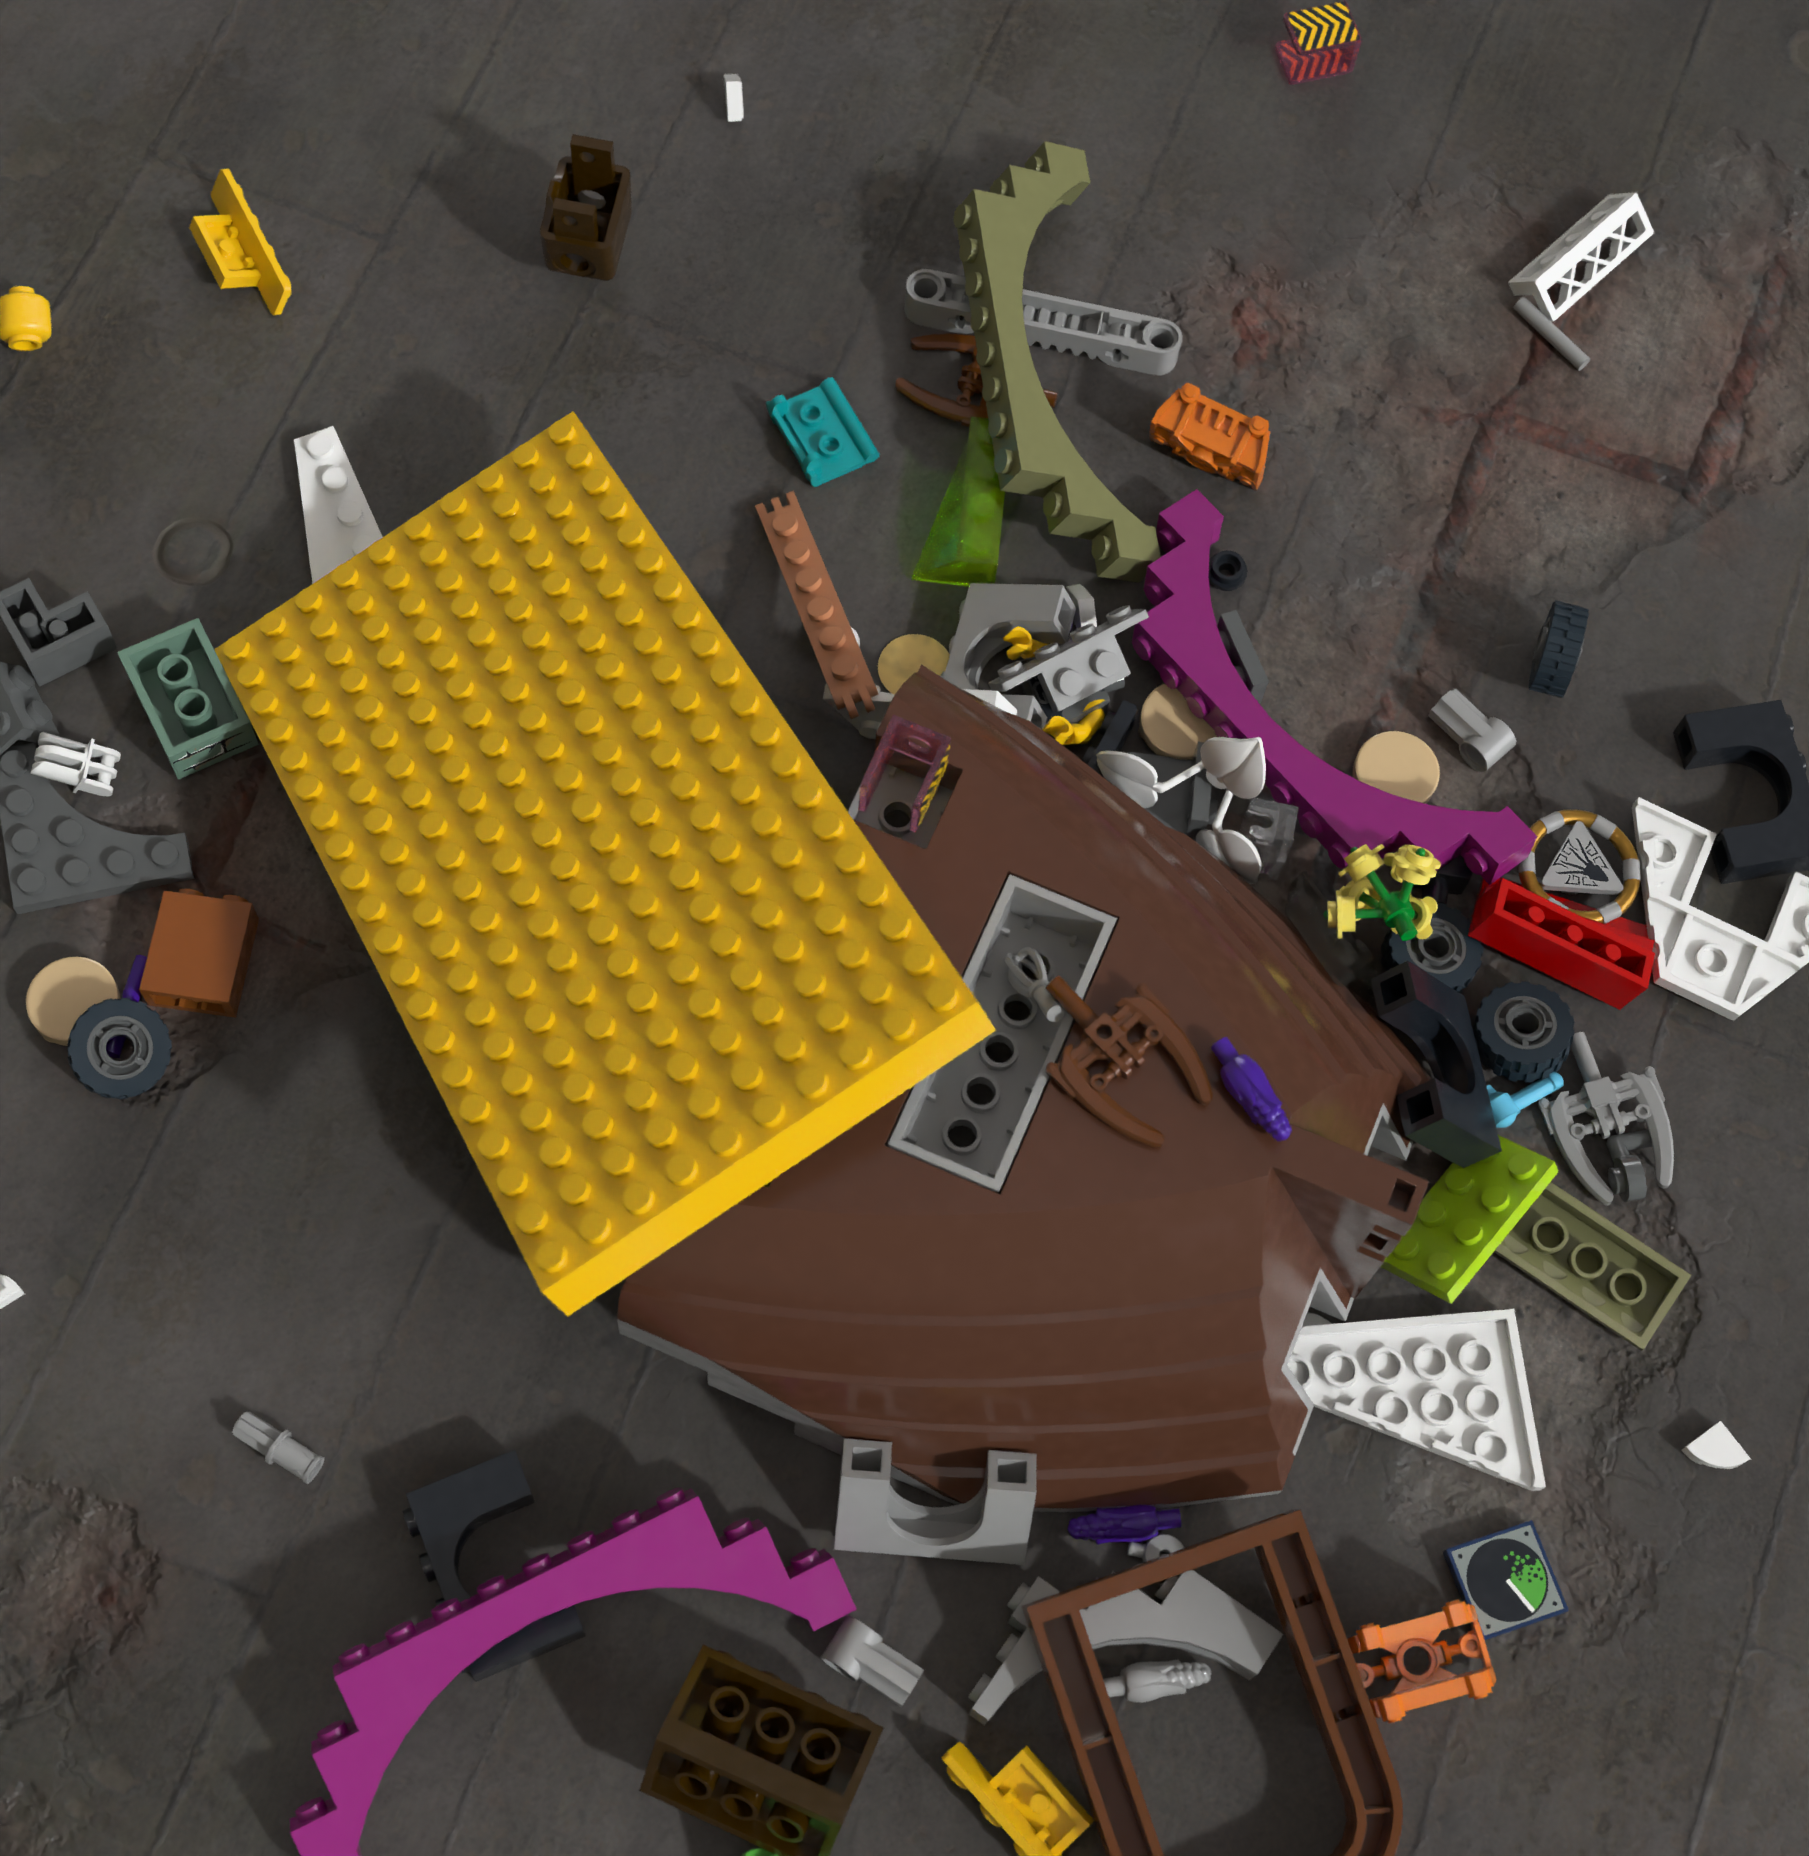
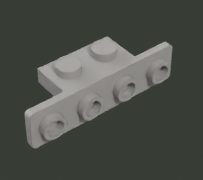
(1078, 666)

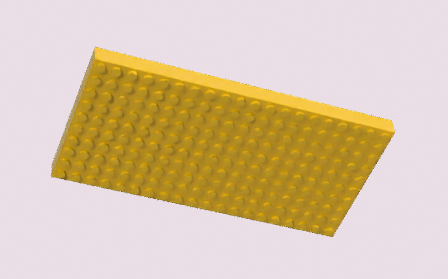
(591, 863)

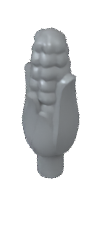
(1154, 1680)

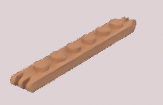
(818, 605)

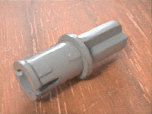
(278, 1446)

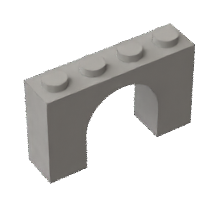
(991, 614)
(984, 1529)

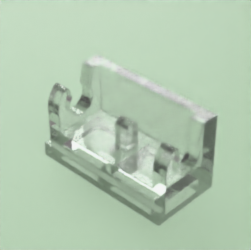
(1271, 831)

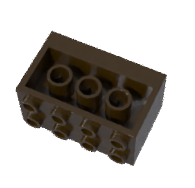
(760, 1757)

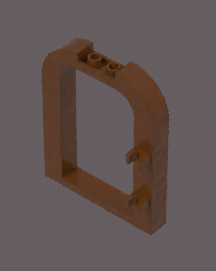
(1320, 1655)

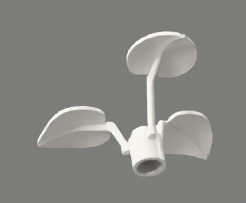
(1229, 764)

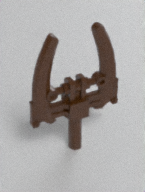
(968, 383)
(1107, 1040)

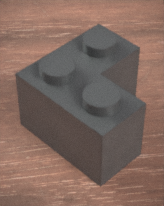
(56, 638)

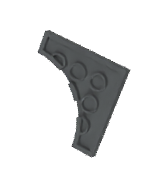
(67, 858)

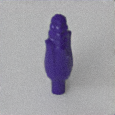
(1251, 1089)
(1124, 1524)

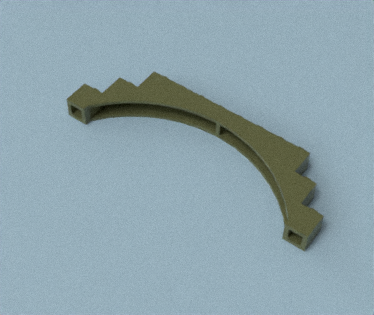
(1027, 439)

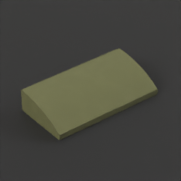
(1594, 1265)

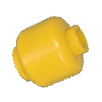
(24, 319)

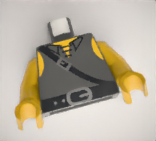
(1075, 723)

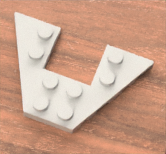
(1699, 952)

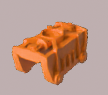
(1212, 436)
(1435, 1683)

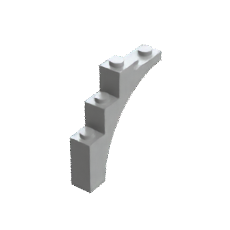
(1189, 1618)

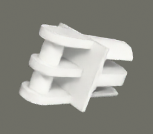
(70, 763)

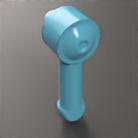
(1507, 1107)

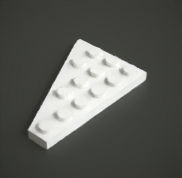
(1431, 1382)

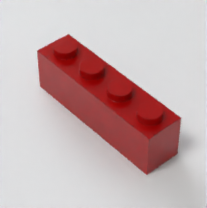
(1561, 944)

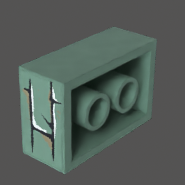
(188, 698)

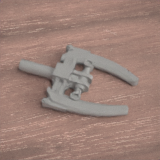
(1601, 1099)

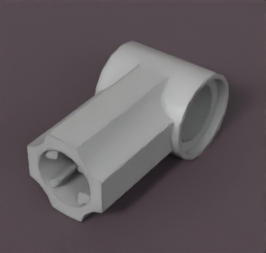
(1479, 738)
(861, 1655)

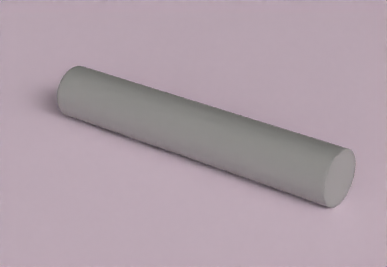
(1551, 333)

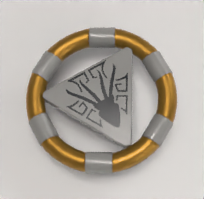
(1582, 866)

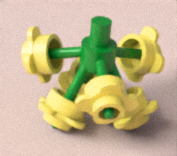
(1369, 898)

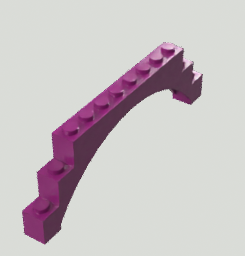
(1332, 806)
(401, 1675)

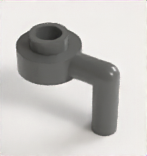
(1628, 1174)

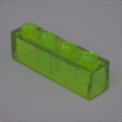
(969, 521)

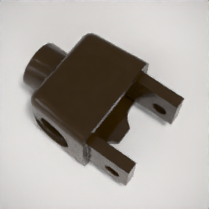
(581, 232)

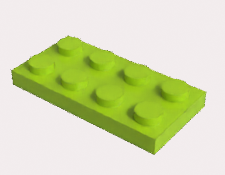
(1468, 1218)

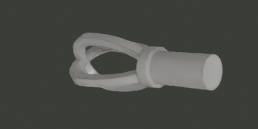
(1035, 991)

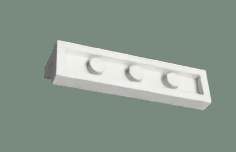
(1575, 244)

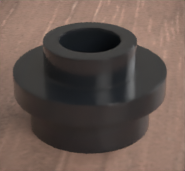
(1228, 561)

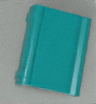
(823, 432)

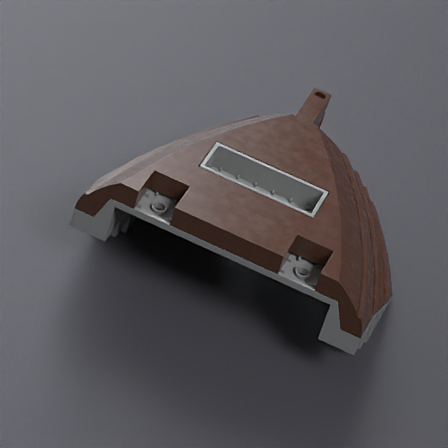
(1055, 1273)

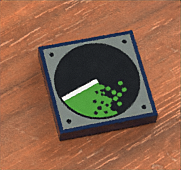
(1506, 1580)

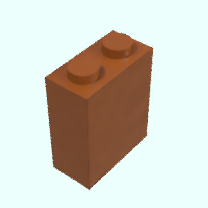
(199, 953)

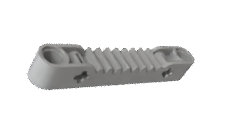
(1053, 322)

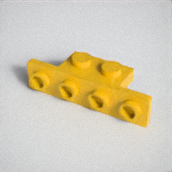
(237, 246)
(1022, 1801)

